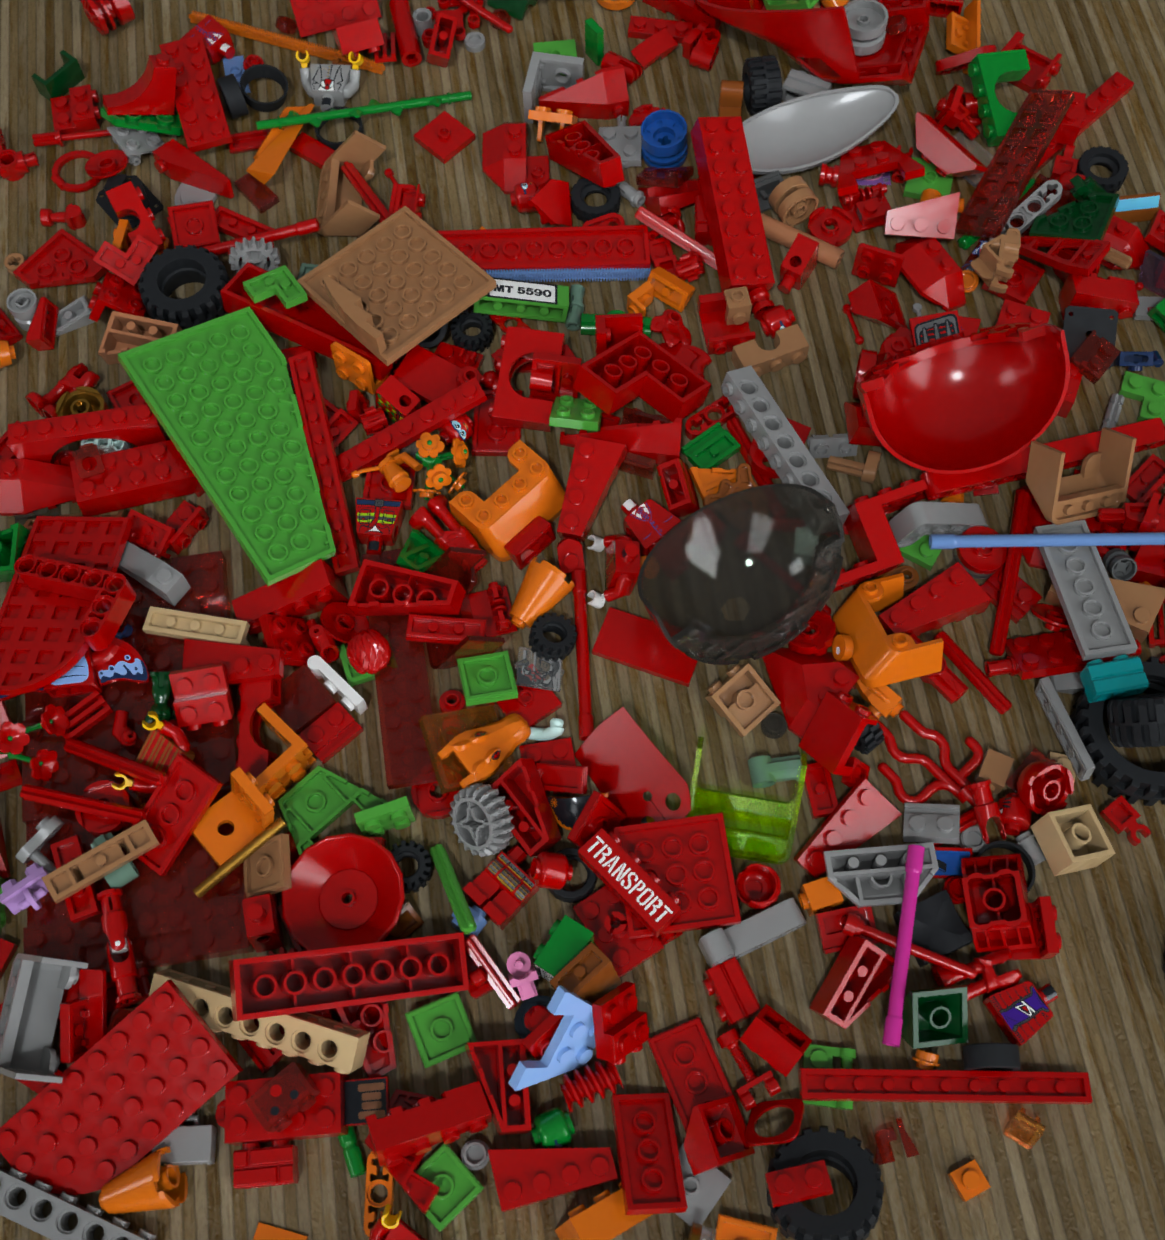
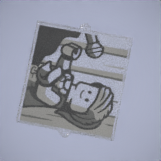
(537, 672)

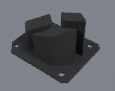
(117, 180)
(1086, 320)

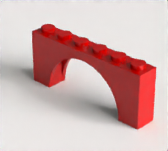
(43, 437)

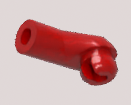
(121, 730)

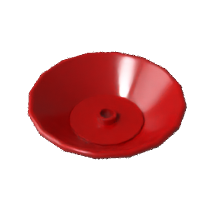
(330, 872)

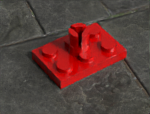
(607, 920)

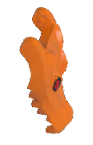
(487, 747)

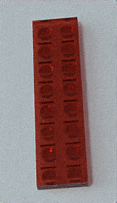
(1014, 163)

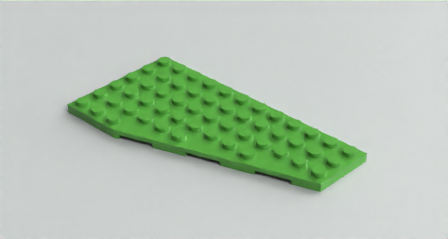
(240, 431)

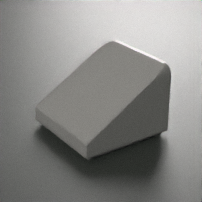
(1067, 683)

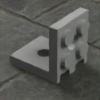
(545, 76)

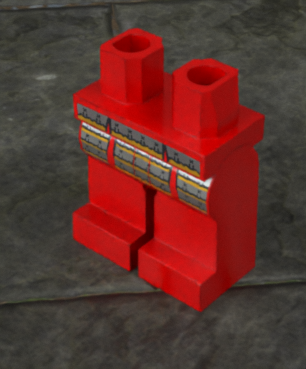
(502, 887)

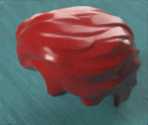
(368, 651)

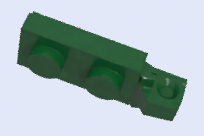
(1084, 187)

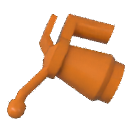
(395, 475)

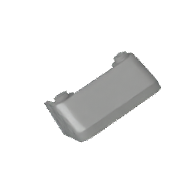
(32, 1014)

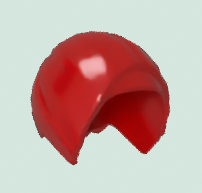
(758, 886)

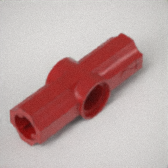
(944, 681)

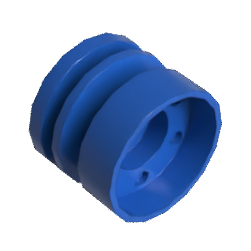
(664, 139)

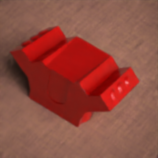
(997, 903)

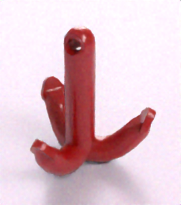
(672, 218)

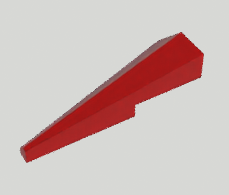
(660, 198)
(651, 441)

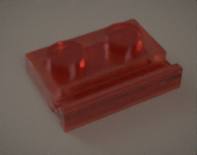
(1094, 357)

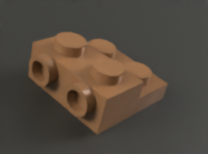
(742, 698)

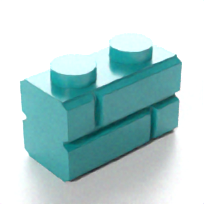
(1114, 678)

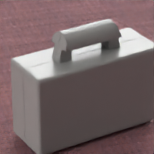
(190, 1144)

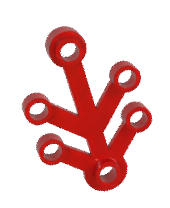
(458, 13)

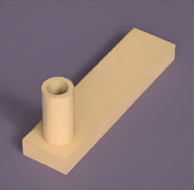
(195, 626)

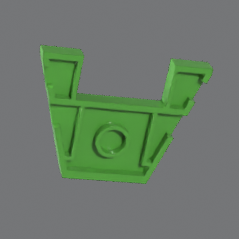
(319, 802)

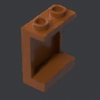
(588, 975)

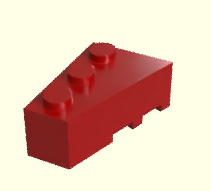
(1102, 293)
(493, 1067)

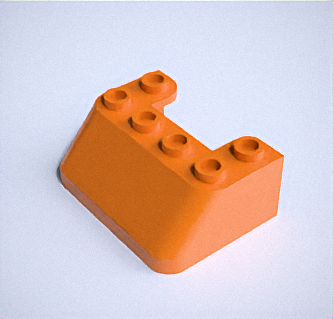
(514, 505)

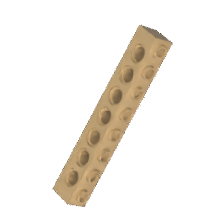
(350, 1041)

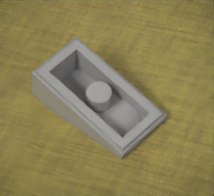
(73, 316)

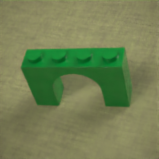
(985, 72)

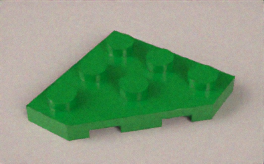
(154, 123)

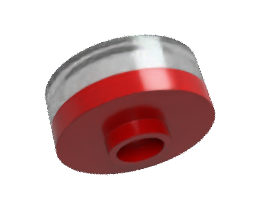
(980, 561)

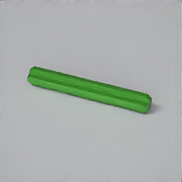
(453, 889)

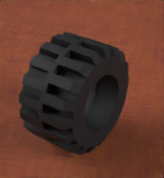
(761, 83)

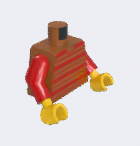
(157, 752)

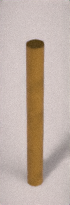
(239, 857)

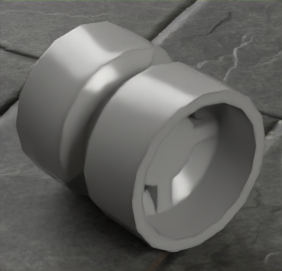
(22, 305)

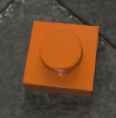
(969, 1180)

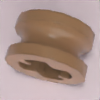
(11, 259)

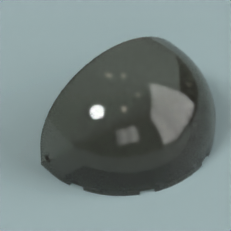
(744, 572)

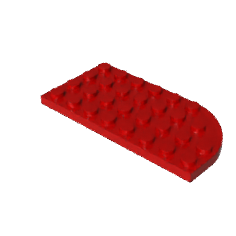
(119, 1097)

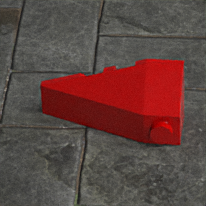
(594, 98)
(33, 486)
(380, 1048)

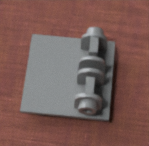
(135, 142)

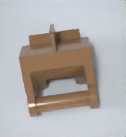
(997, 260)

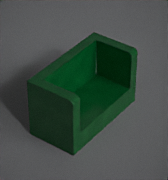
(63, 79)

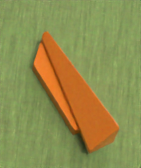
(276, 146)

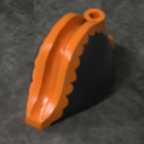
(567, 809)

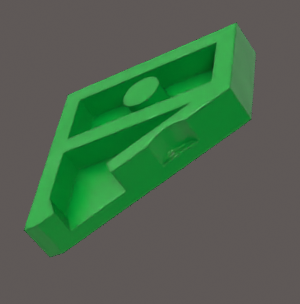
(418, 552)

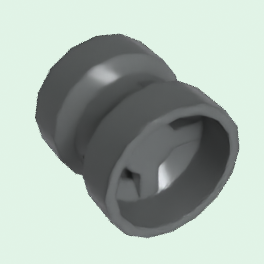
(1119, 564)

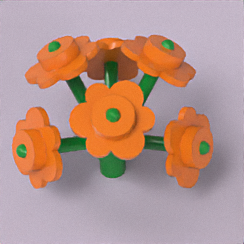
(437, 474)

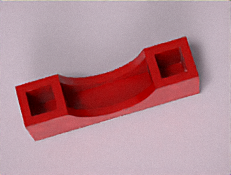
(252, 753)

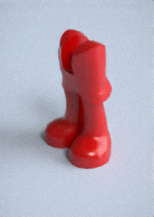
(75, 377)
(983, 966)

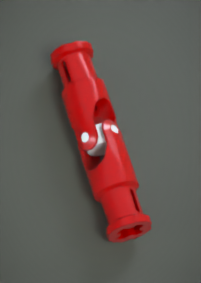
(115, 926)

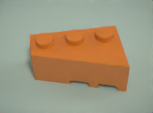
(600, 1221)

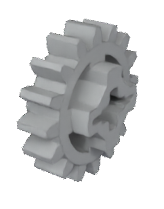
(255, 253)

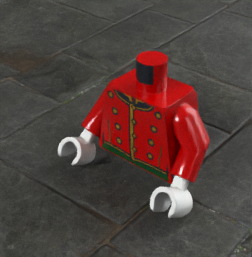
(621, 567)

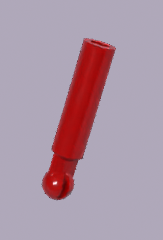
(405, 32)

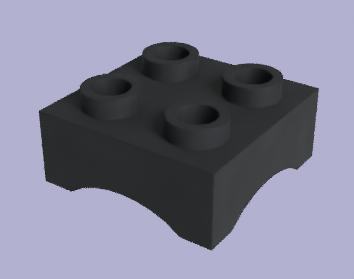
(938, 926)

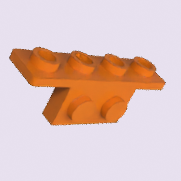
(964, 32)

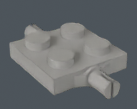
(625, 141)

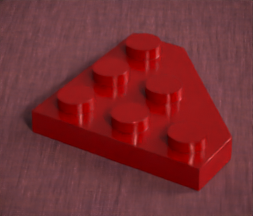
(60, 263)

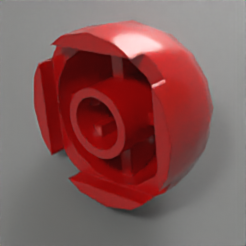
(1045, 786)

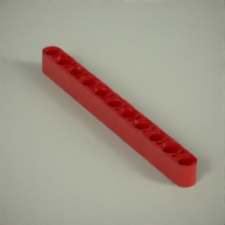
(1149, 435)

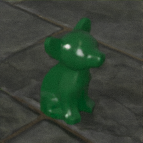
(162, 694)

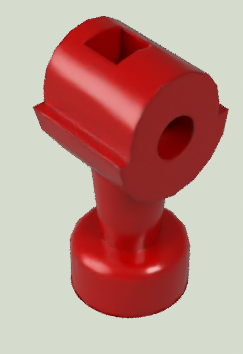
(71, 216)

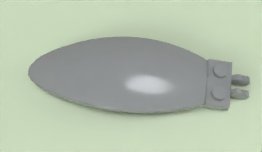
(816, 127)

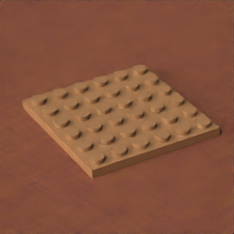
(405, 280)

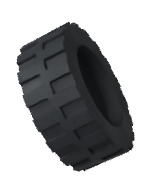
(1108, 158)
(585, 212)

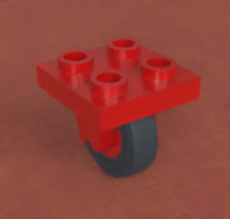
(536, 1025)

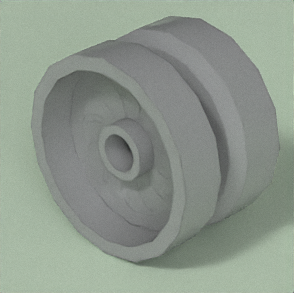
(867, 25)

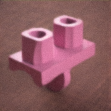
(522, 974)

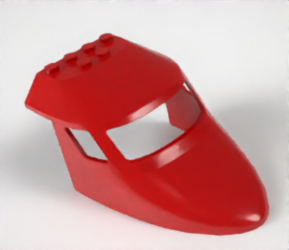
(826, 41)

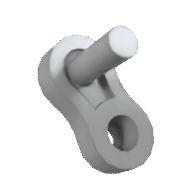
(31, 850)

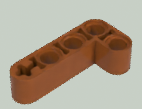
(730, 98)

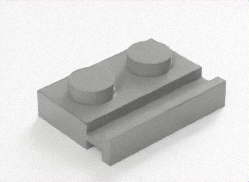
(931, 823)

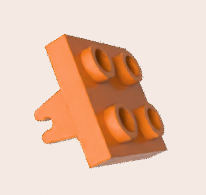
(544, 114)

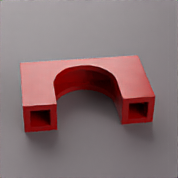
(518, 349)

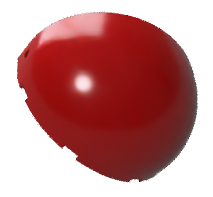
(969, 397)

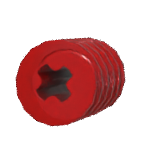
(590, 1083)

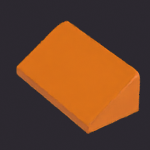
(670, 288)

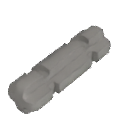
(1113, 411)

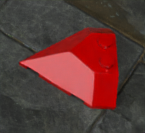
(803, 681)

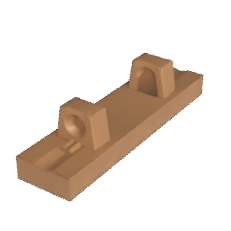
(100, 861)

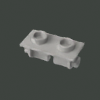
(823, 446)

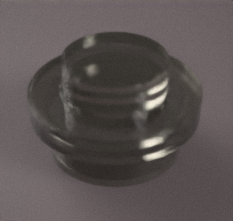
(774, 726)

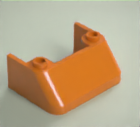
(878, 656)

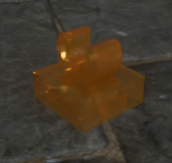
(1024, 1129)

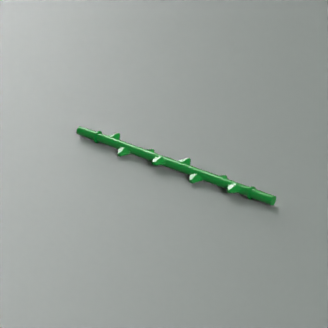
(372, 108)

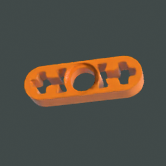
(371, 1170)

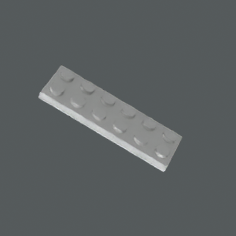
(1087, 596)

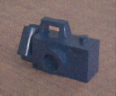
(1136, 360)

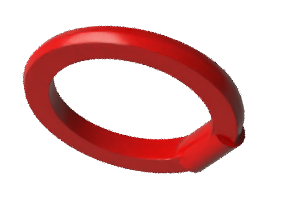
(72, 188)

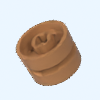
(793, 200)

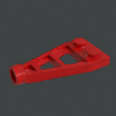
(1082, 262)

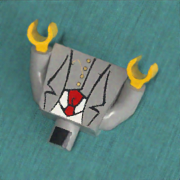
(330, 83)

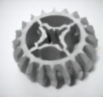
(481, 819)

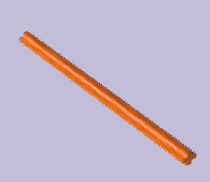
(284, 42)

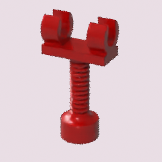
(730, 1041)

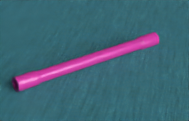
(894, 1020)

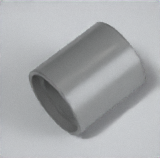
(422, 20)

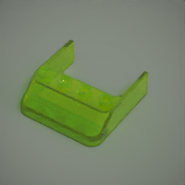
(754, 825)

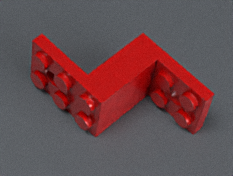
(873, 534)

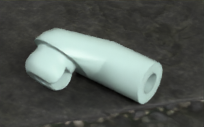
(549, 733)

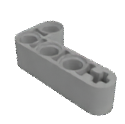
(934, 518)
(751, 933)

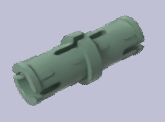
(575, 308)

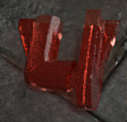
(883, 1138)

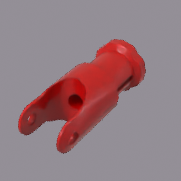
(986, 808)

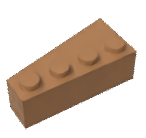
(1138, 602)

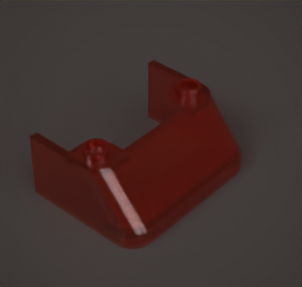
(459, 565)

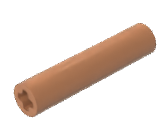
(786, 234)

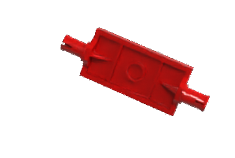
(1042, 656)

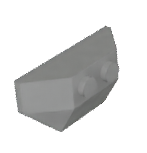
(876, 873)

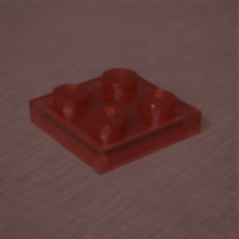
(302, 699)

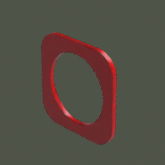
(790, 1134)

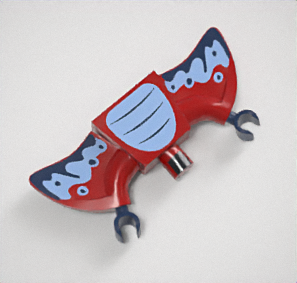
(98, 669)

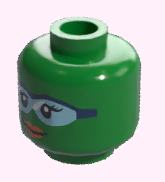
(553, 1128)

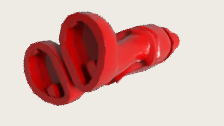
(456, 537)

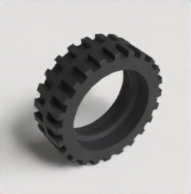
(1111, 767)

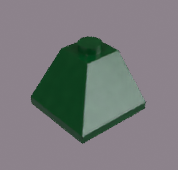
(935, 1017)

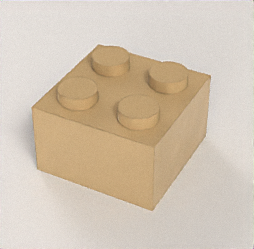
(1072, 839)

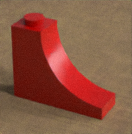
(150, 94)

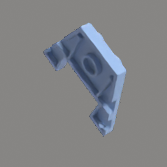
(569, 1047)

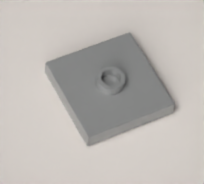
(701, 1191)

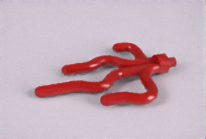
(950, 780)

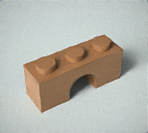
(790, 349)

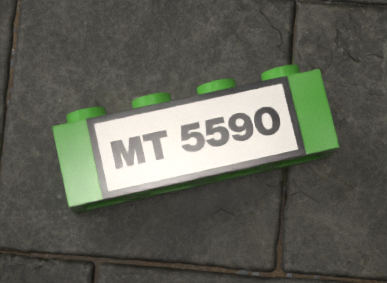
(525, 300)

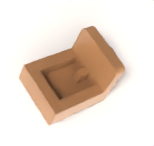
(737, 305)

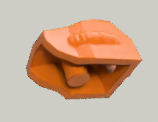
(881, 700)

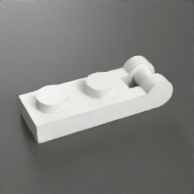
(336, 683)

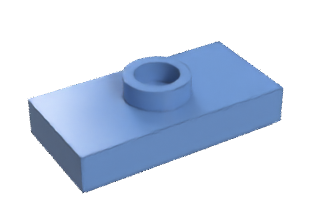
(235, 66)

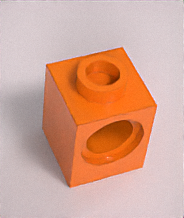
(819, 896)

